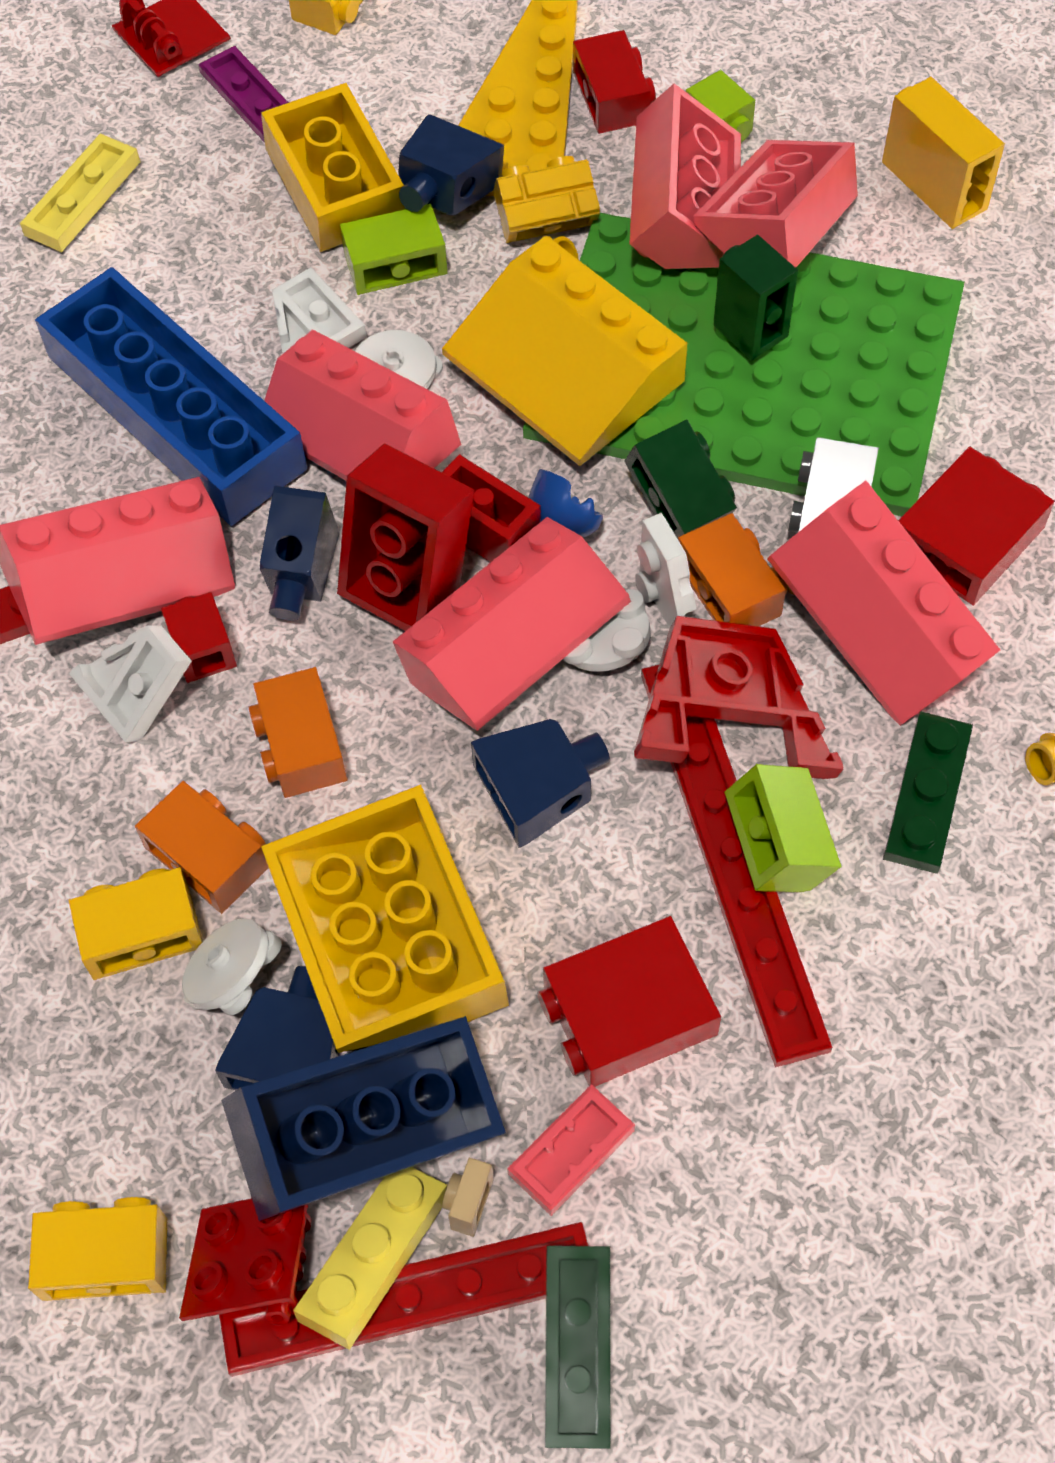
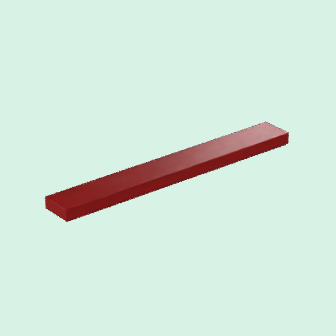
(752, 917)

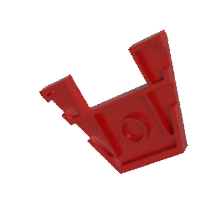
(730, 676)

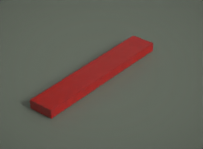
(420, 1298)

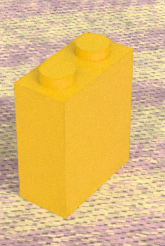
(942, 152)

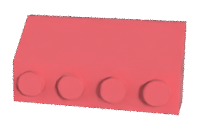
(678, 165)
(784, 195)
(355, 405)
(114, 559)
(883, 603)
(510, 623)

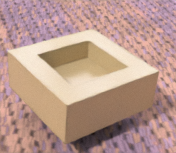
(467, 1196)

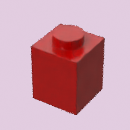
(201, 634)

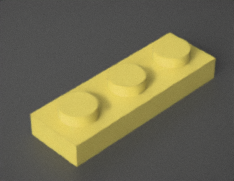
(80, 192)
(371, 1256)

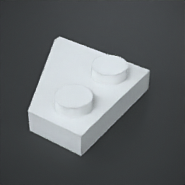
(311, 304)
(664, 570)
(133, 679)

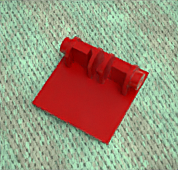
(168, 32)
(246, 1262)

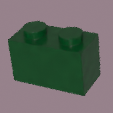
(754, 296)
(680, 478)

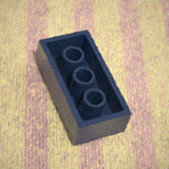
(361, 1117)

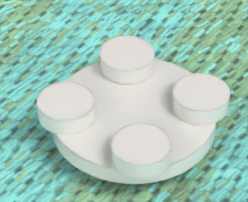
(403, 354)
(617, 640)
(227, 965)

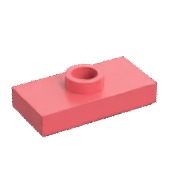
(571, 1149)

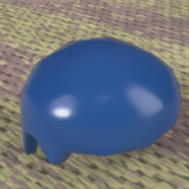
(556, 503)

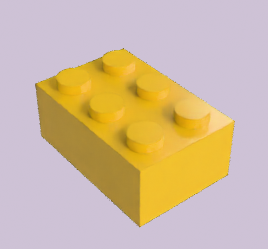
(330, 162)

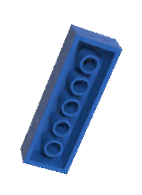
(172, 394)

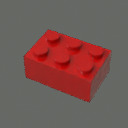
(402, 536)

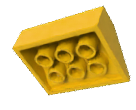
(567, 351)
(384, 922)

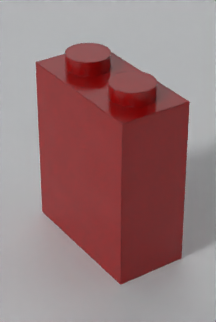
(976, 522)
(628, 1002)

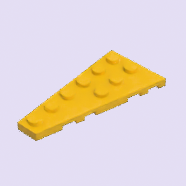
(529, 87)

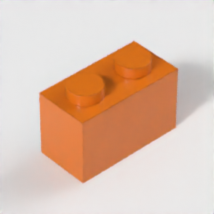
(732, 573)
(299, 733)
(209, 848)

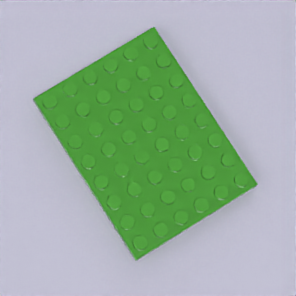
(855, 368)

